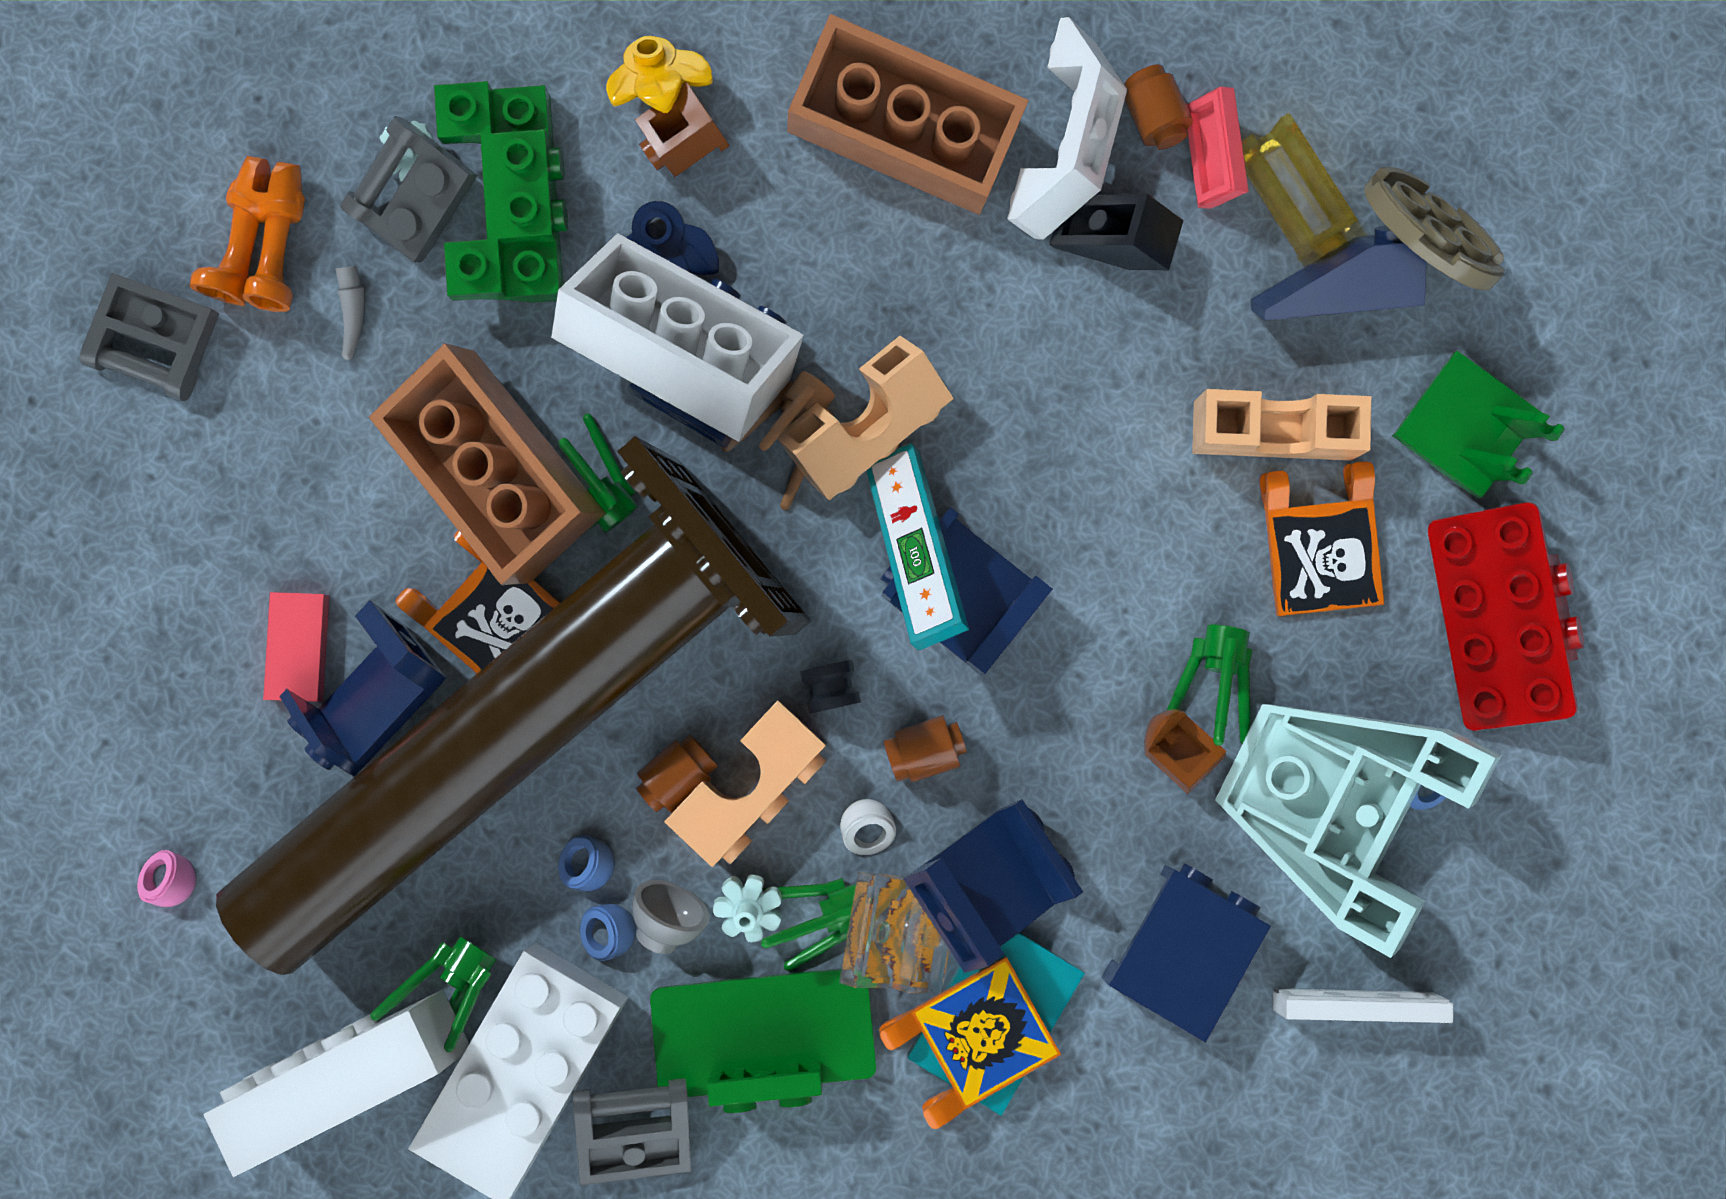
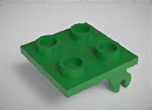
(1471, 427)

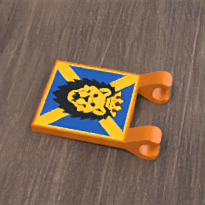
(980, 1034)

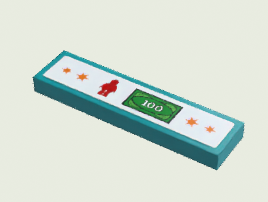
(916, 548)

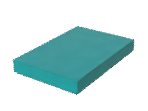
(1047, 982)

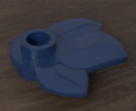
(682, 243)

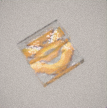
(892, 939)

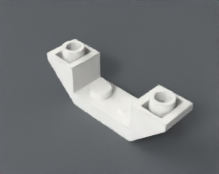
(1052, 195)

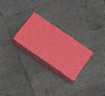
(1216, 148)
(296, 645)

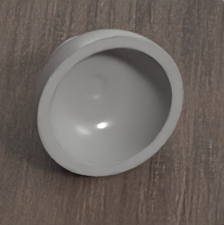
(667, 915)

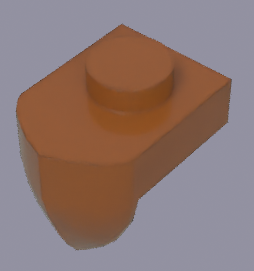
(1181, 748)

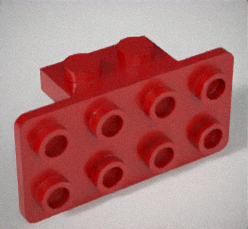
(1506, 617)

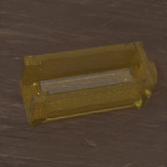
(1297, 189)

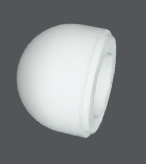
(864, 813)

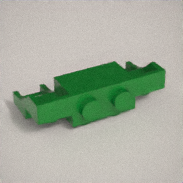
(520, 192)

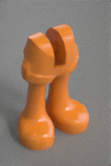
(255, 199)

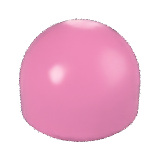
(177, 882)

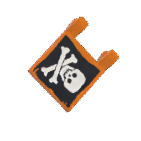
(1323, 552)
(481, 614)

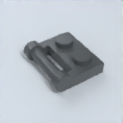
(422, 200)
(155, 320)
(632, 1146)

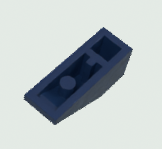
(1355, 277)

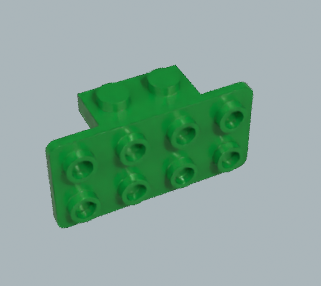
(762, 1037)

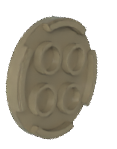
(1434, 229)

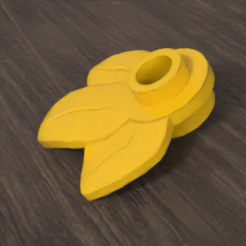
(656, 73)

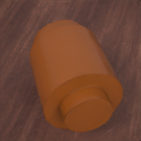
(1157, 107)
(925, 749)
(674, 774)

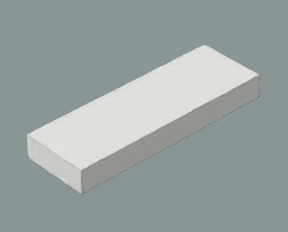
(1362, 1005)

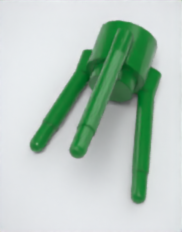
(612, 498)
(1225, 654)
(835, 916)
(465, 969)

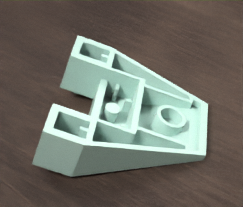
(1330, 797)

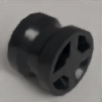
(830, 686)

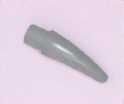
(352, 303)

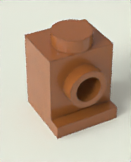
(680, 135)

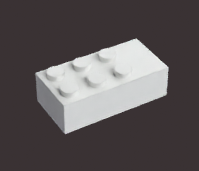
(676, 336)
(518, 1073)
(332, 1082)

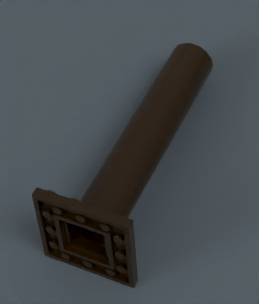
(507, 718)

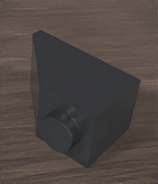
(1122, 232)

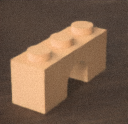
(902, 398)
(1304, 429)
(717, 823)

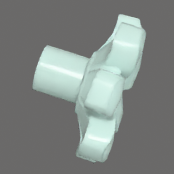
(748, 907)

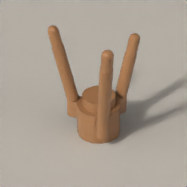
(795, 401)

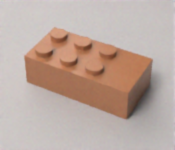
(904, 114)
(486, 465)

